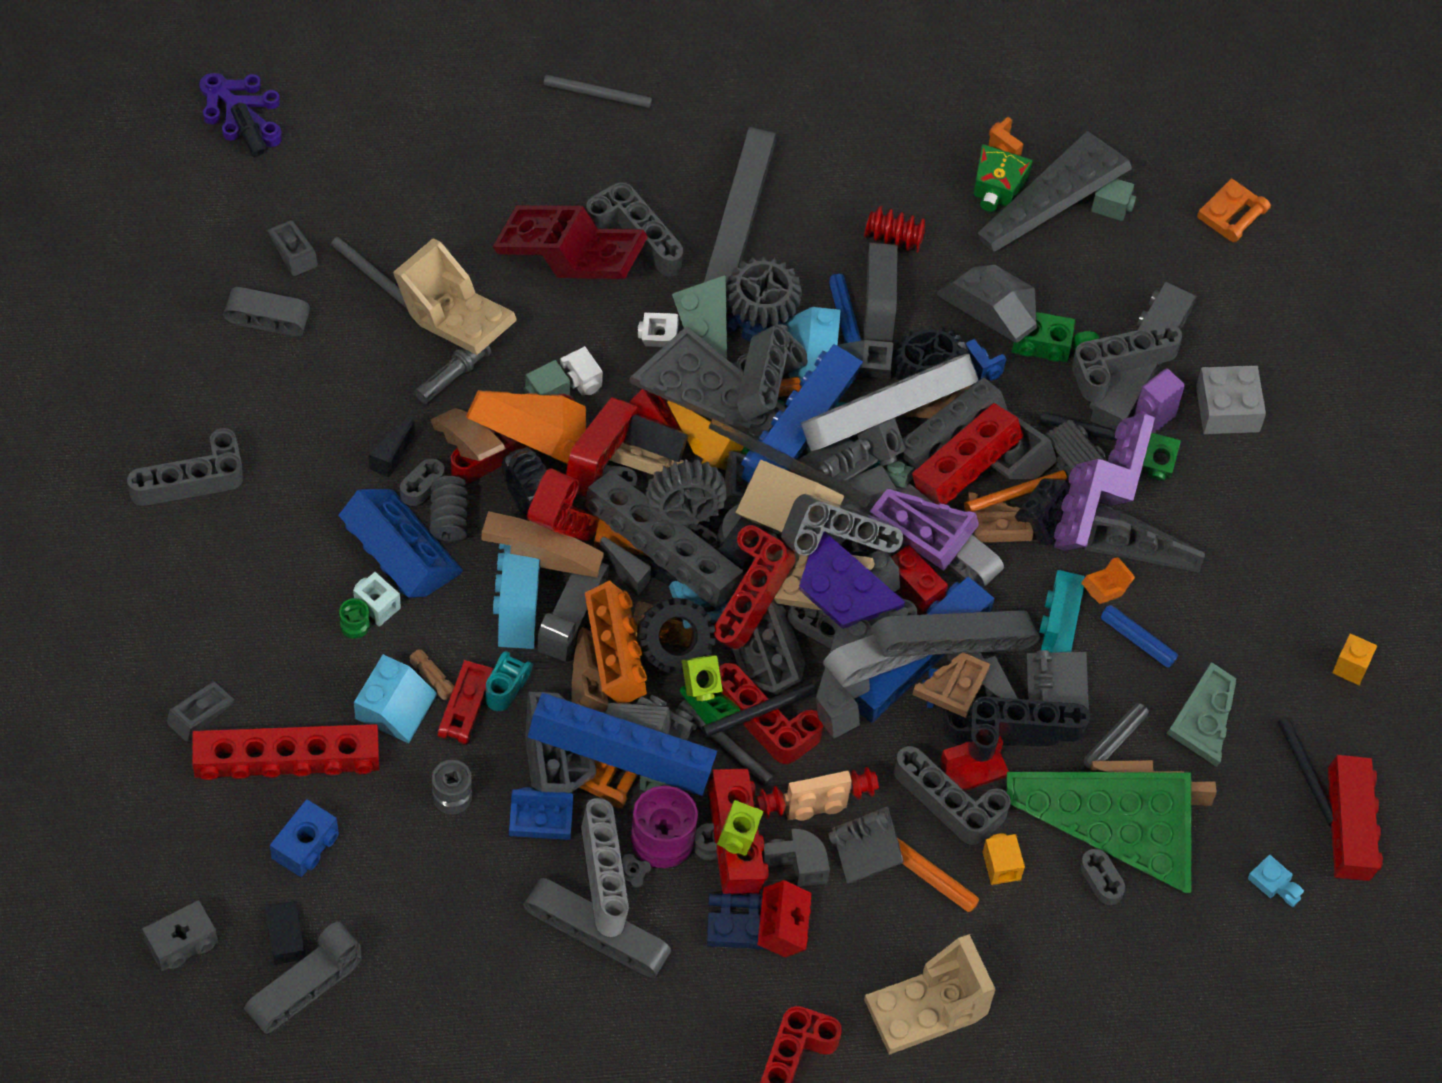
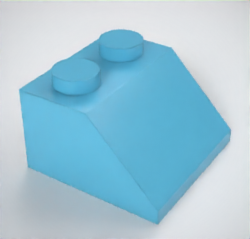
(394, 699)

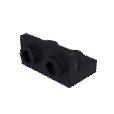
(1044, 508)

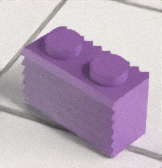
(1160, 398)

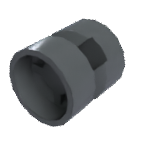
(452, 787)

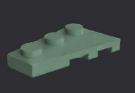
(704, 312)
(1205, 715)

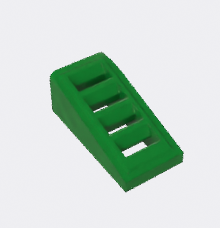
(722, 705)

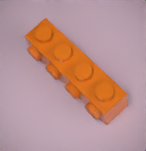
(616, 643)

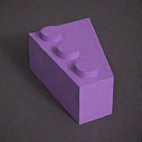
(927, 527)

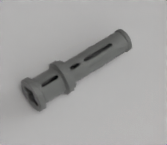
(461, 362)

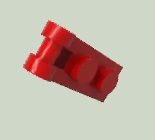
(465, 702)

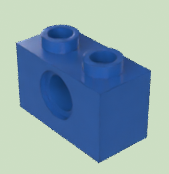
(306, 822)

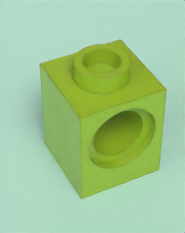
(692, 667)
(744, 818)

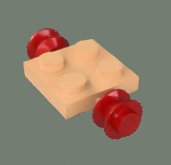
(817, 795)

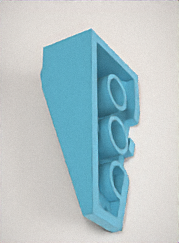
(816, 331)

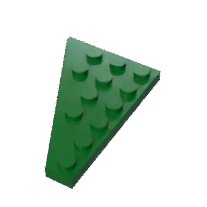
(1125, 814)

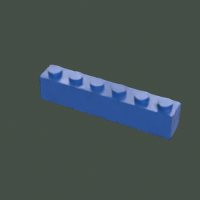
(819, 394)
(891, 685)
(621, 744)

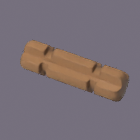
(431, 674)

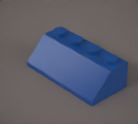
(399, 542)

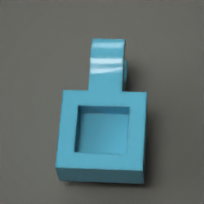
(1274, 878)

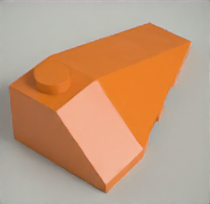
(539, 421)

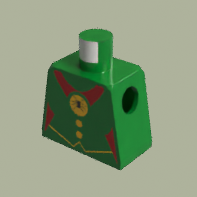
(1000, 177)

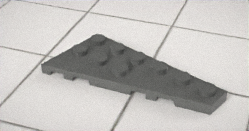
(1067, 180)

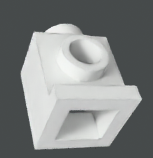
(655, 321)
(582, 371)

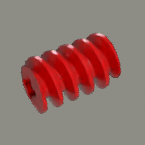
(895, 229)

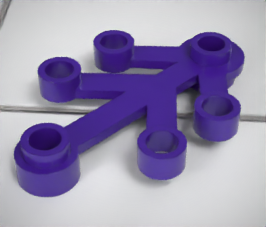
(222, 90)

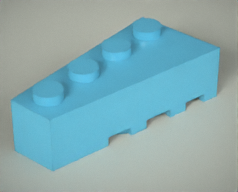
(517, 599)

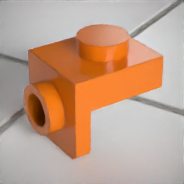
(1002, 139)
(1109, 582)

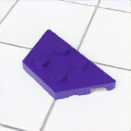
(845, 586)

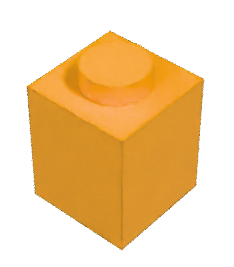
(1354, 659)
(1003, 859)

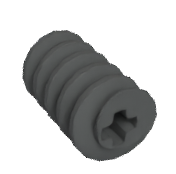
(448, 509)

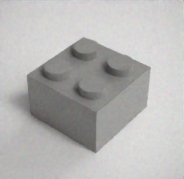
(1230, 399)

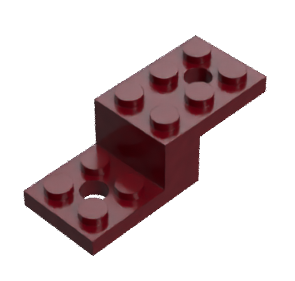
(570, 242)

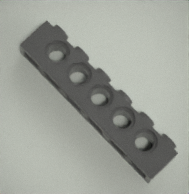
(669, 546)

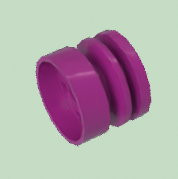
(664, 812)

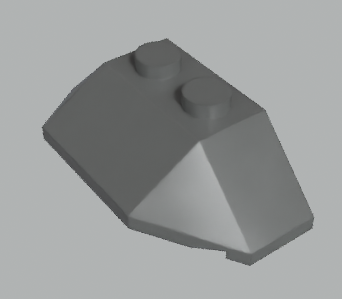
(994, 299)
(772, 652)
(553, 767)

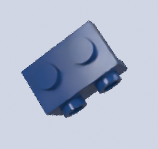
(541, 814)

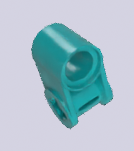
(508, 677)

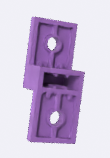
(1103, 482)

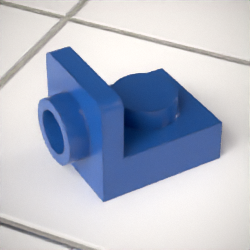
(985, 367)

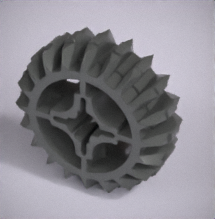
(776, 302)
(686, 493)

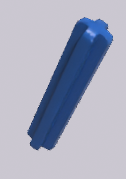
(843, 303)
(1139, 636)

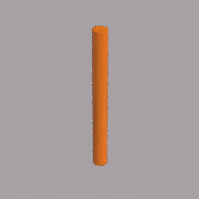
(1010, 493)

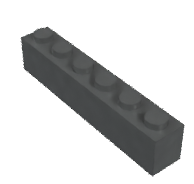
(1168, 306)

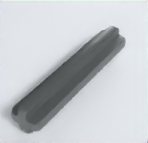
(1117, 735)

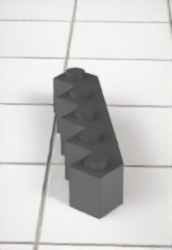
(836, 703)

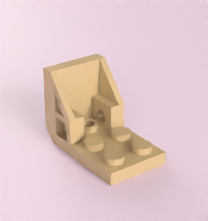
(445, 301)
(943, 999)

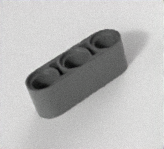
(266, 311)

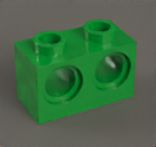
(1043, 338)
(1165, 445)

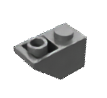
(876, 357)

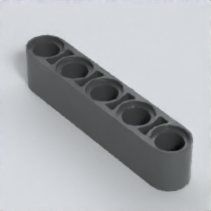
(576, 918)

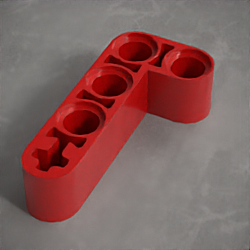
(600, 443)
(554, 508)
(748, 588)
(782, 730)
(800, 1039)

